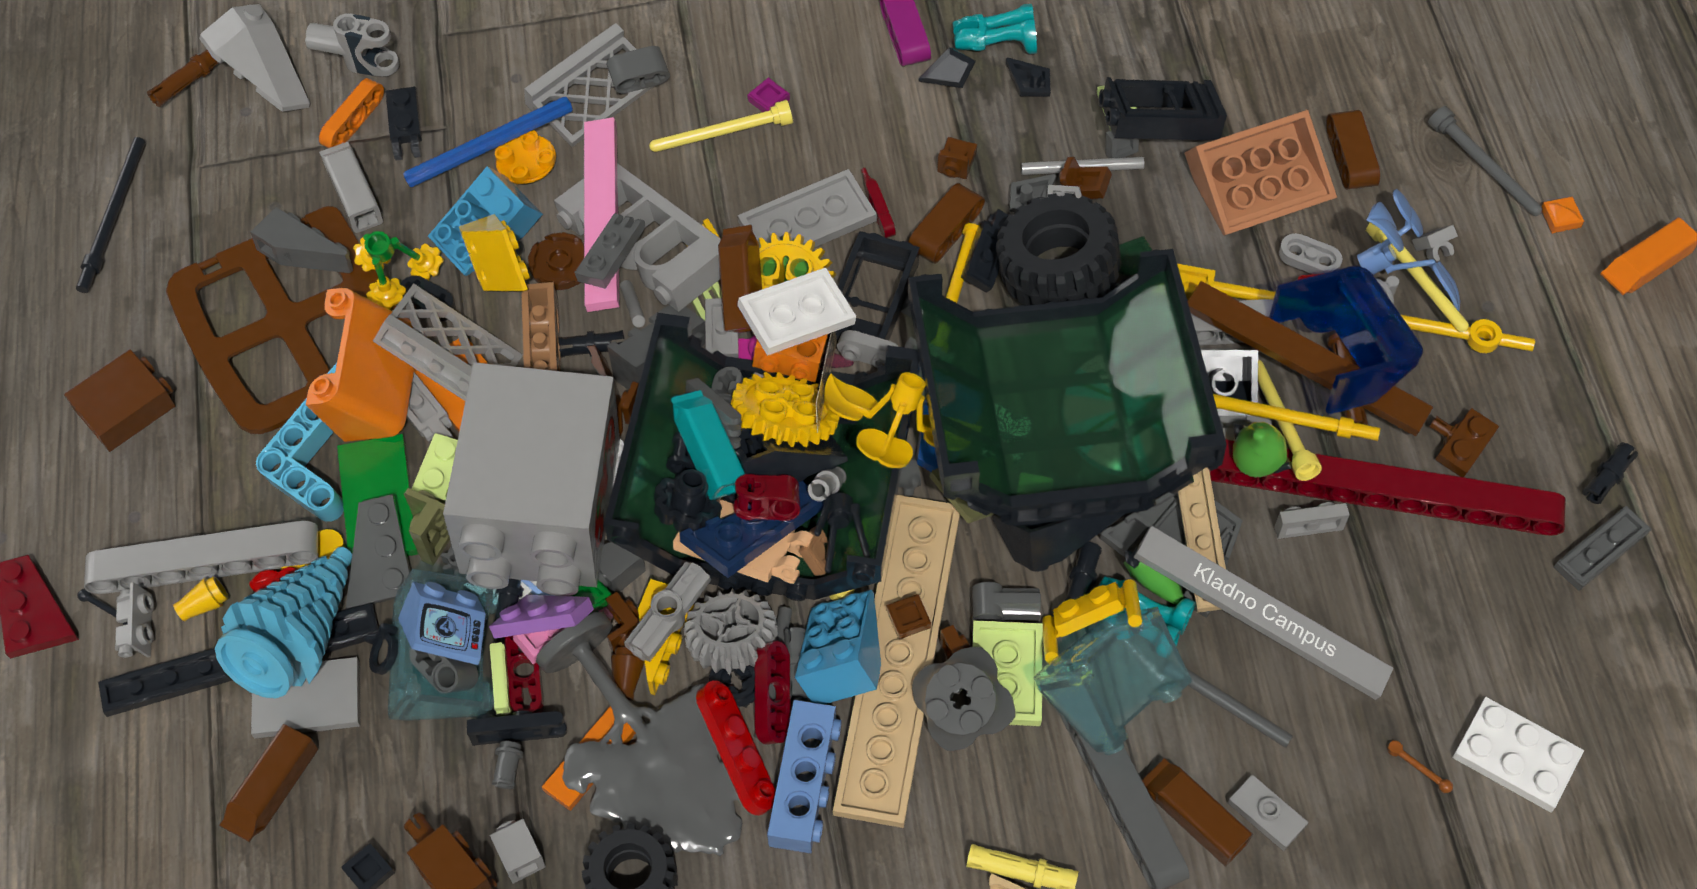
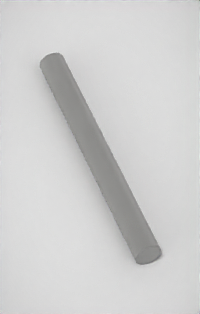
(1051, 167)

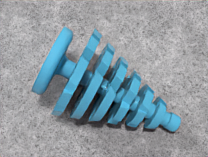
(284, 629)

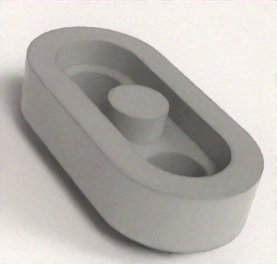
(1310, 254)
(863, 347)

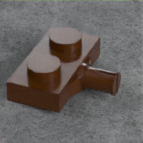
(1463, 441)

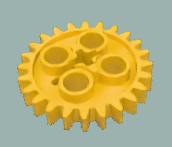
(795, 251)
(782, 409)

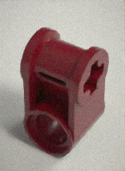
(770, 497)

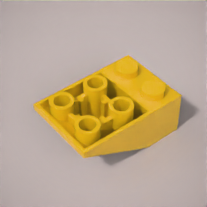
(494, 255)

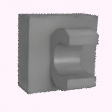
(1436, 239)

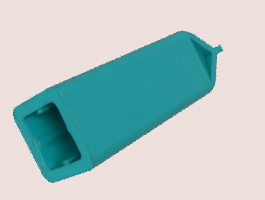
(707, 442)

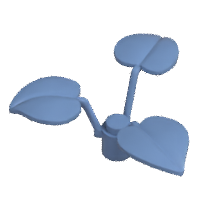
(1382, 254)

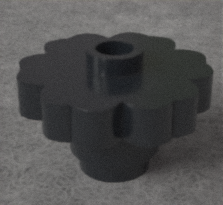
(685, 501)

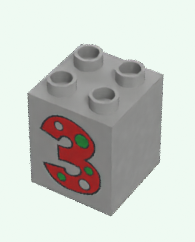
(533, 477)

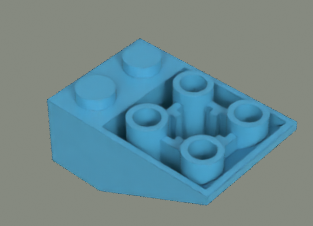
(486, 196)
(840, 649)

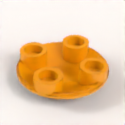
(525, 158)

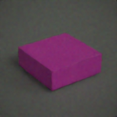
(767, 94)

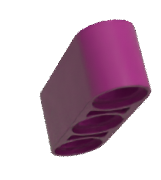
(906, 31)

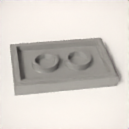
(324, 704)

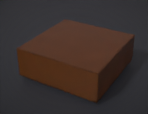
(908, 616)

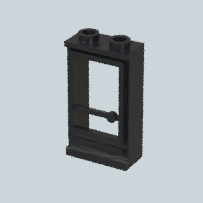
(1202, 123)
(888, 253)

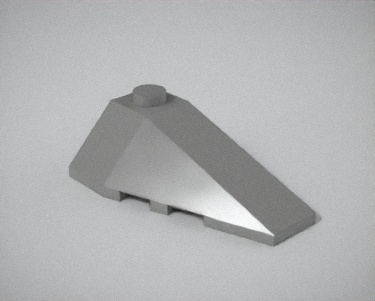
(254, 49)

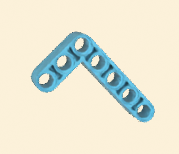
(295, 458)

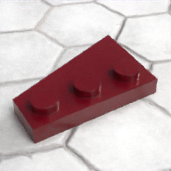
(29, 611)

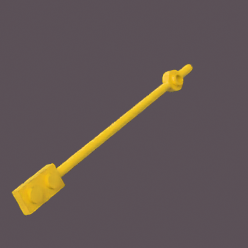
(1479, 329)

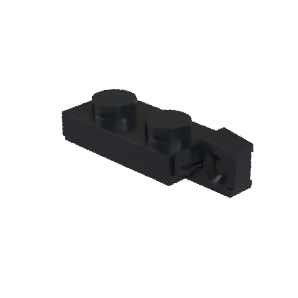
(983, 262)

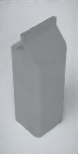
(351, 187)

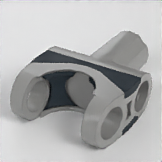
(353, 40)

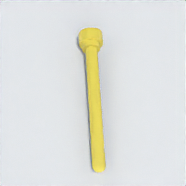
(777, 114)
(1425, 282)
(1304, 463)

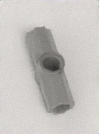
(656, 627)

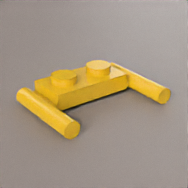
(1089, 609)

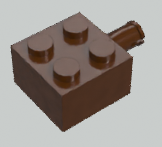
(446, 858)

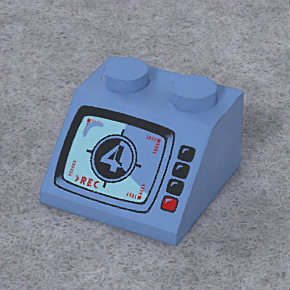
(443, 622)

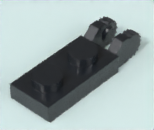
(404, 120)

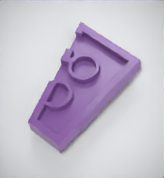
(540, 614)

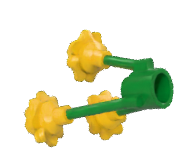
(378, 249)

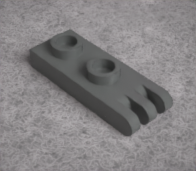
(609, 250)
(728, 415)

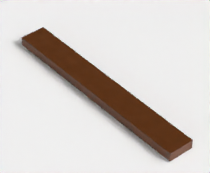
(1299, 353)

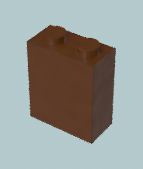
(121, 399)

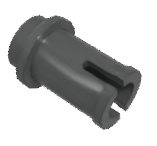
(506, 765)

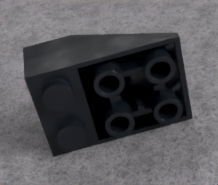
(770, 459)

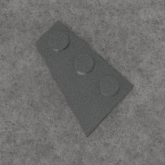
(378, 554)

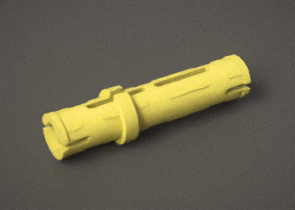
(1016, 867)

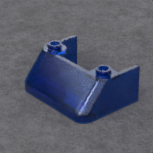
(1365, 322)

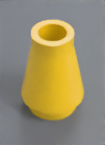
(204, 597)

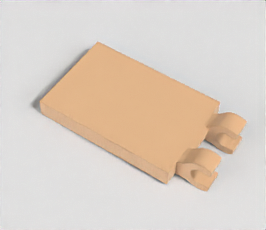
(772, 561)

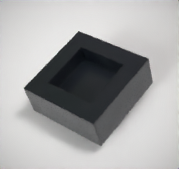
(367, 869)

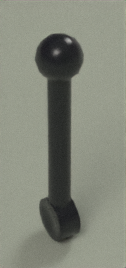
(84, 596)

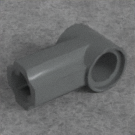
(997, 603)

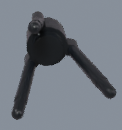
(839, 512)

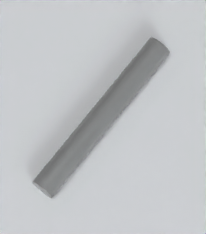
(632, 303)

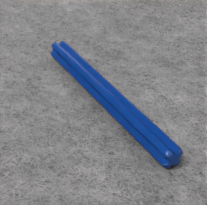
(487, 141)

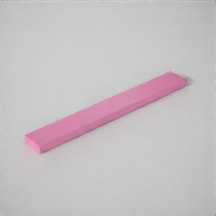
(600, 200)

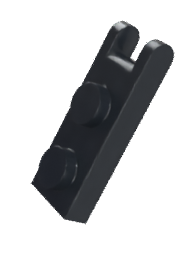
(515, 728)

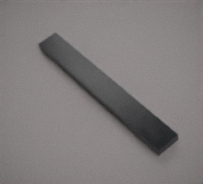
(204, 671)

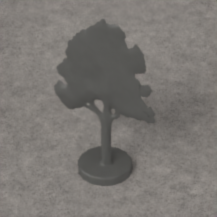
(664, 778)

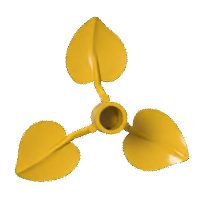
(855, 403)

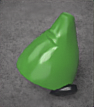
(1260, 449)
(1153, 580)

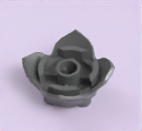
(990, 704)

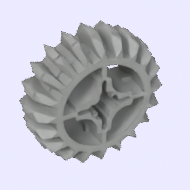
(729, 630)

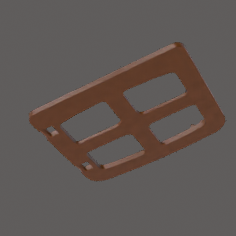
(283, 321)

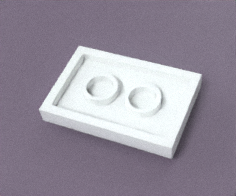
(796, 311)
(1518, 754)

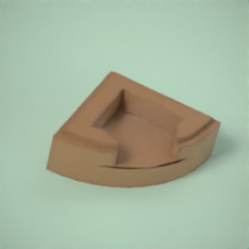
(815, 553)

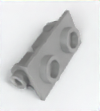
(136, 608)

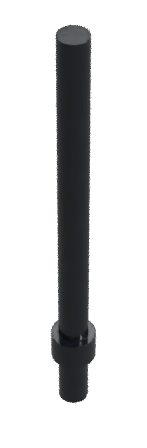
(93, 260)

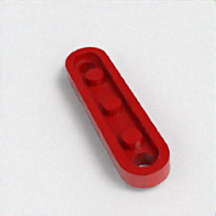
(736, 747)

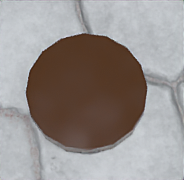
(557, 260)

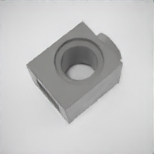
(517, 850)

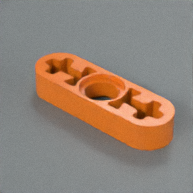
(351, 113)

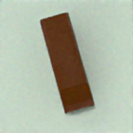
(739, 273)
(268, 783)
(1197, 811)

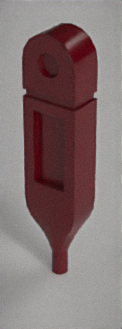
(878, 203)

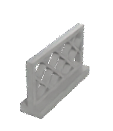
(572, 72)
(428, 357)

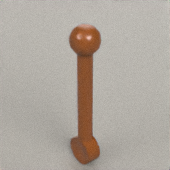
(1396, 749)

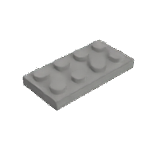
(816, 211)

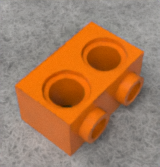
(793, 359)

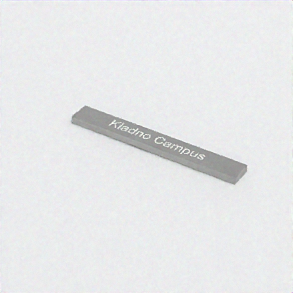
(1263, 613)

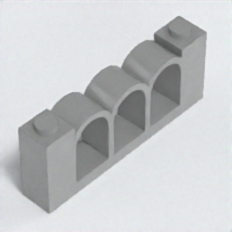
(680, 278)

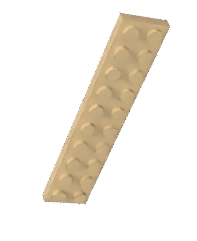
(886, 721)

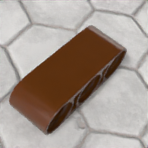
(1353, 149)
(946, 222)

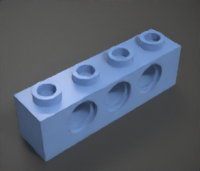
(806, 722)

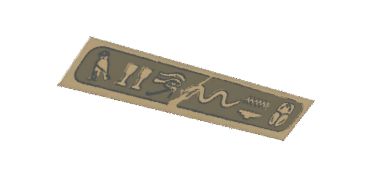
(825, 374)

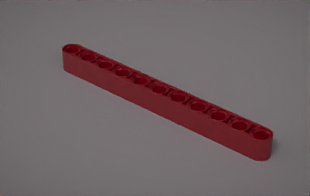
(1413, 493)

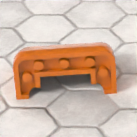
(370, 385)

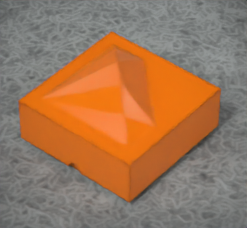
(1562, 214)

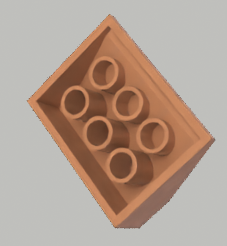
(1261, 173)

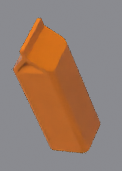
(1651, 257)

